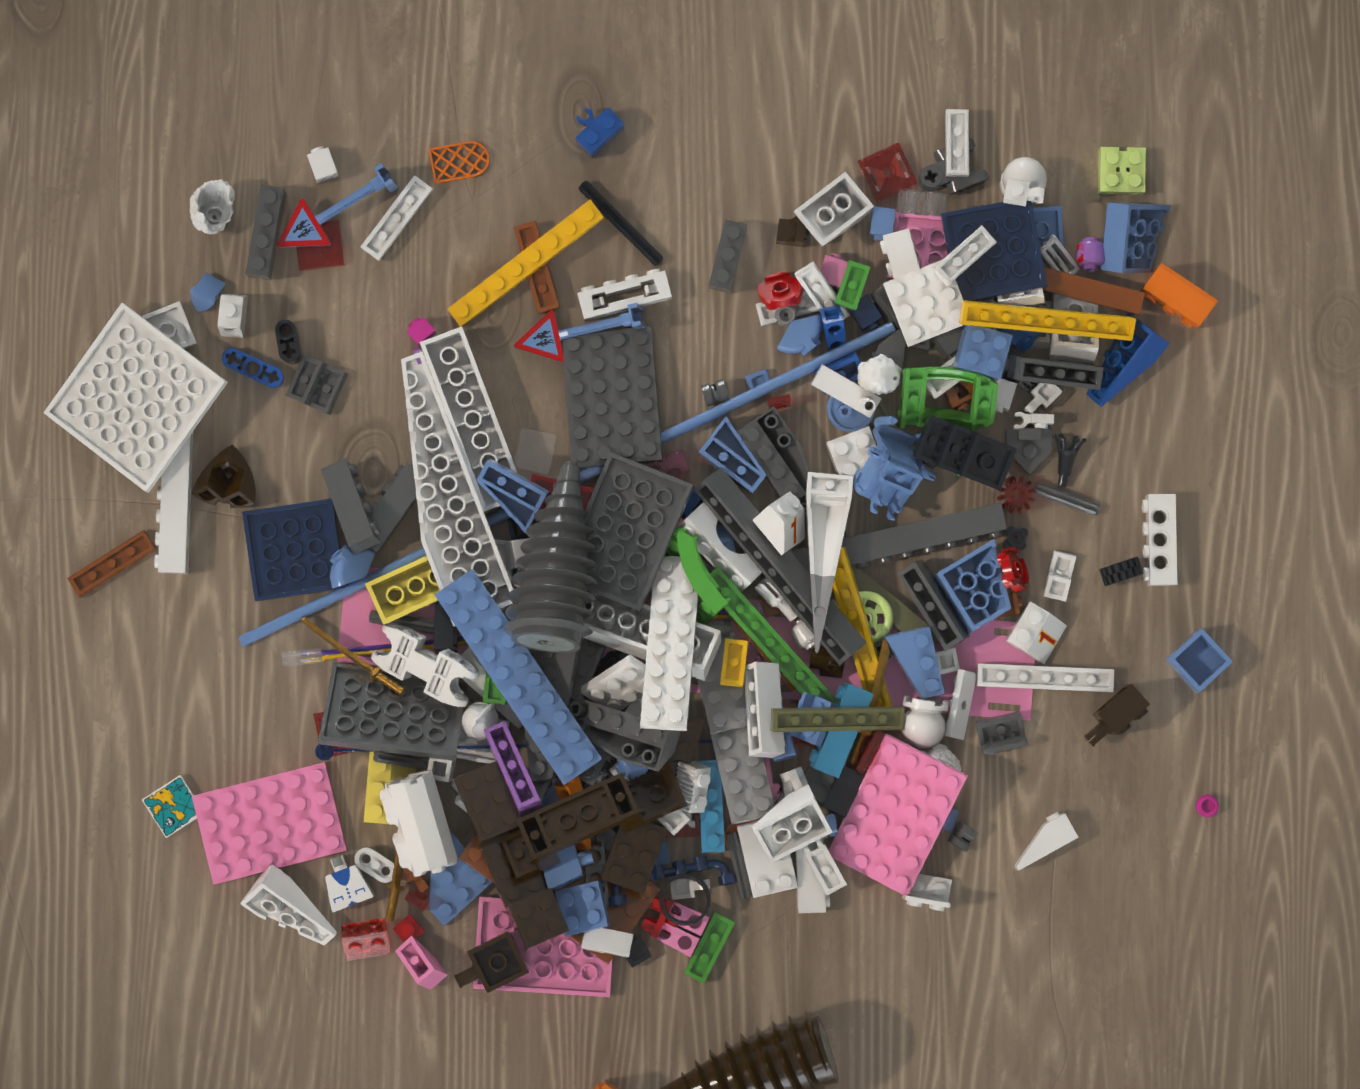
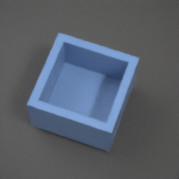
(983, 351)
(1198, 660)

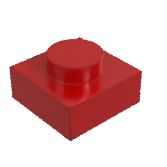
(407, 928)

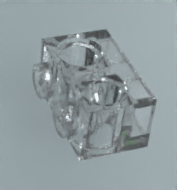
(921, 202)

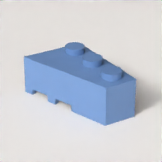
(729, 452)
(513, 492)
(917, 659)

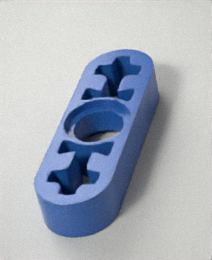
(240, 355)

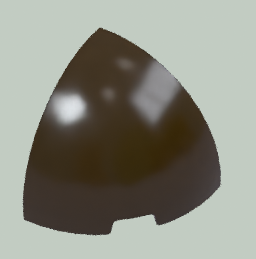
(226, 480)

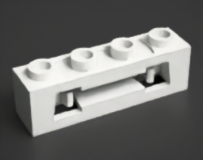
(612, 288)

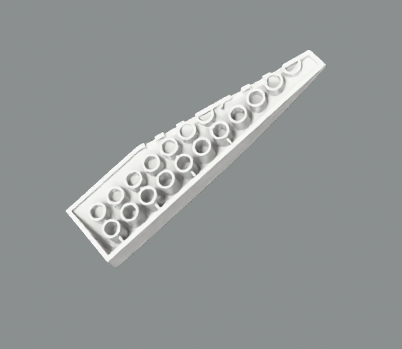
(448, 507)

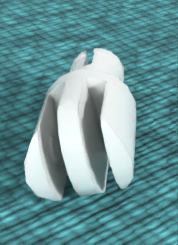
(774, 598)

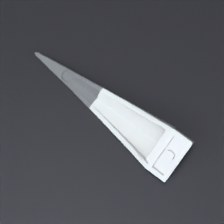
(827, 514)

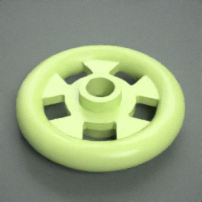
(882, 607)

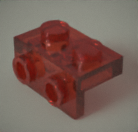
(365, 939)

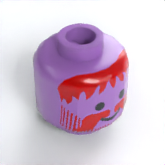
(1090, 254)

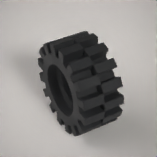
(1121, 571)

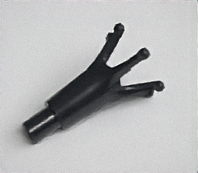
(1066, 457)

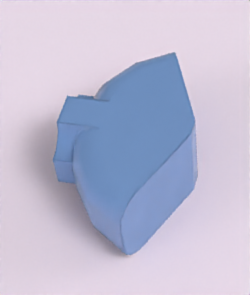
(801, 336)
(349, 566)

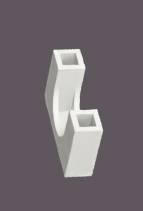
(735, 566)

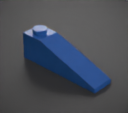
(1127, 361)

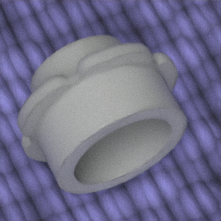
(779, 315)

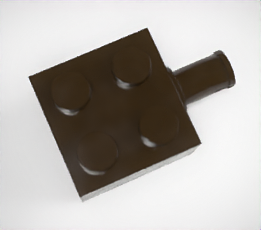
(1118, 713)
(494, 963)

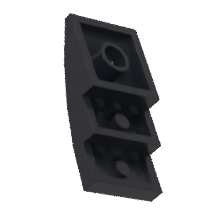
(964, 452)

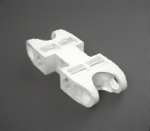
(439, 670)

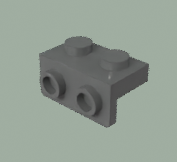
(1001, 733)

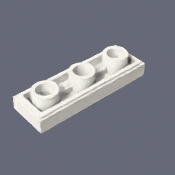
(960, 704)

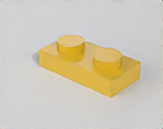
(734, 662)

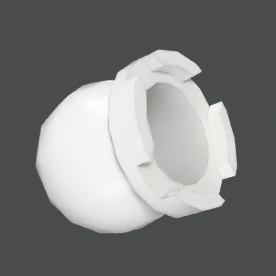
(1025, 170)
(923, 721)

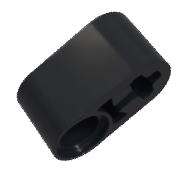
(283, 348)

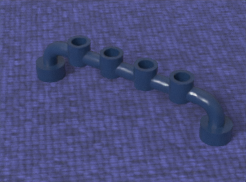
(678, 867)

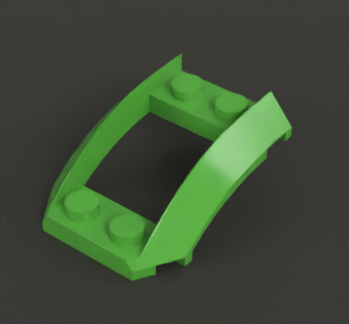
(914, 393)
(710, 600)

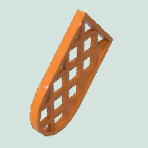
(464, 160)

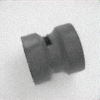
(715, 392)
(962, 831)

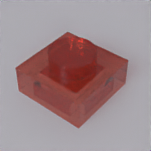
(417, 899)

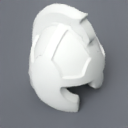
(479, 717)

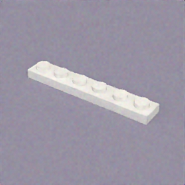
(1045, 677)

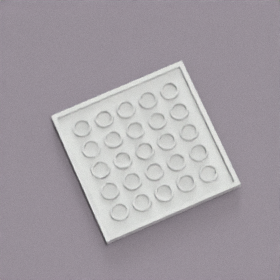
(135, 397)

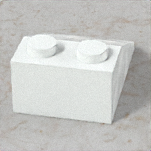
(834, 209)
(1073, 347)
(791, 824)
(764, 876)

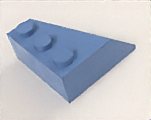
(1132, 236)
(975, 587)

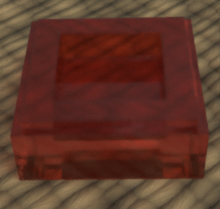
(779, 402)

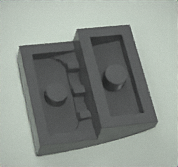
(316, 384)

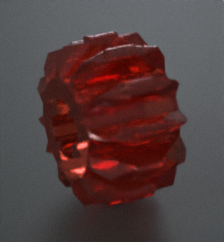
(1021, 500)

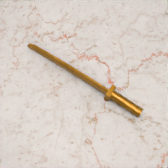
(375, 673)
(876, 689)
(395, 889)

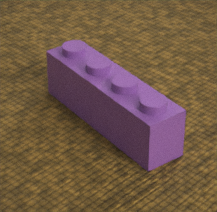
(512, 768)

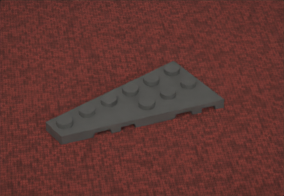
(559, 672)

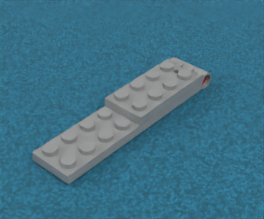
(741, 775)

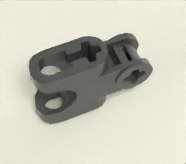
(954, 184)

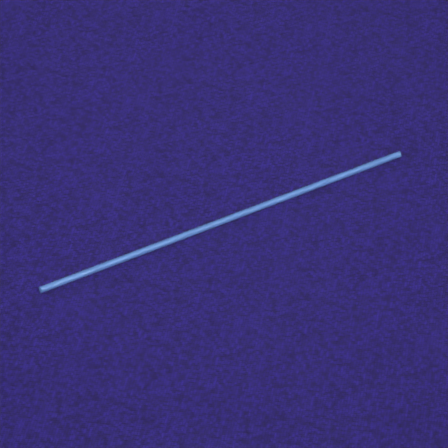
(585, 475)

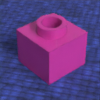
(420, 330)

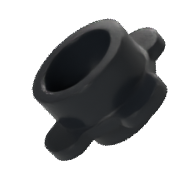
(1020, 533)

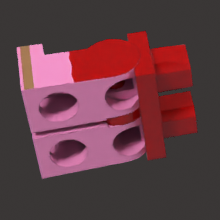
(671, 933)

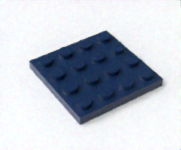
(1011, 263)
(291, 549)

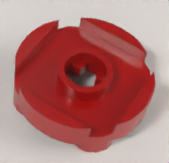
(789, 295)
(1014, 570)

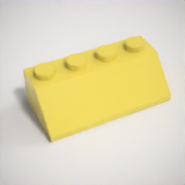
(403, 590)
(377, 777)

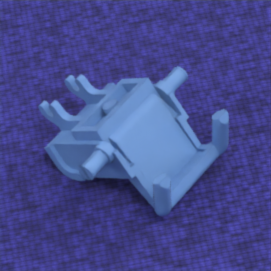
(890, 470)

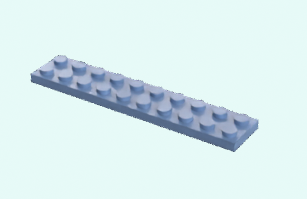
(518, 677)

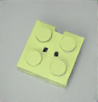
(1121, 171)

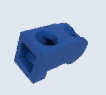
(833, 326)

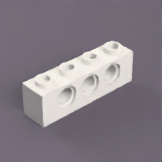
(1167, 506)

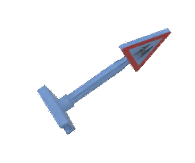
(306, 229)
(546, 338)

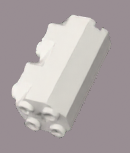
(423, 831)

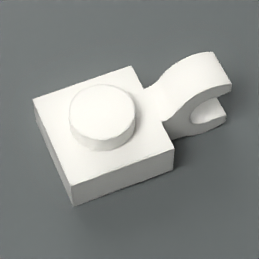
(1019, 193)
(1043, 395)
(1038, 420)
(686, 888)

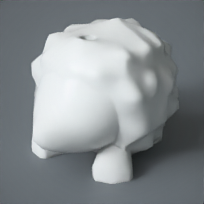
(879, 375)

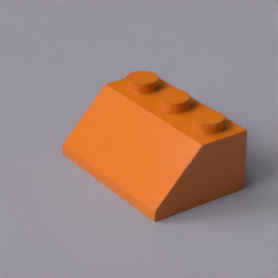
(1178, 296)

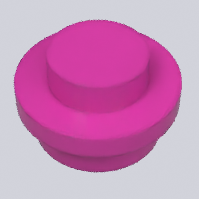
(1207, 805)

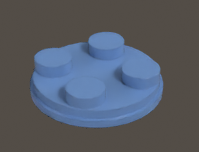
(845, 417)

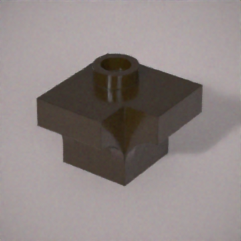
(792, 232)
(826, 663)

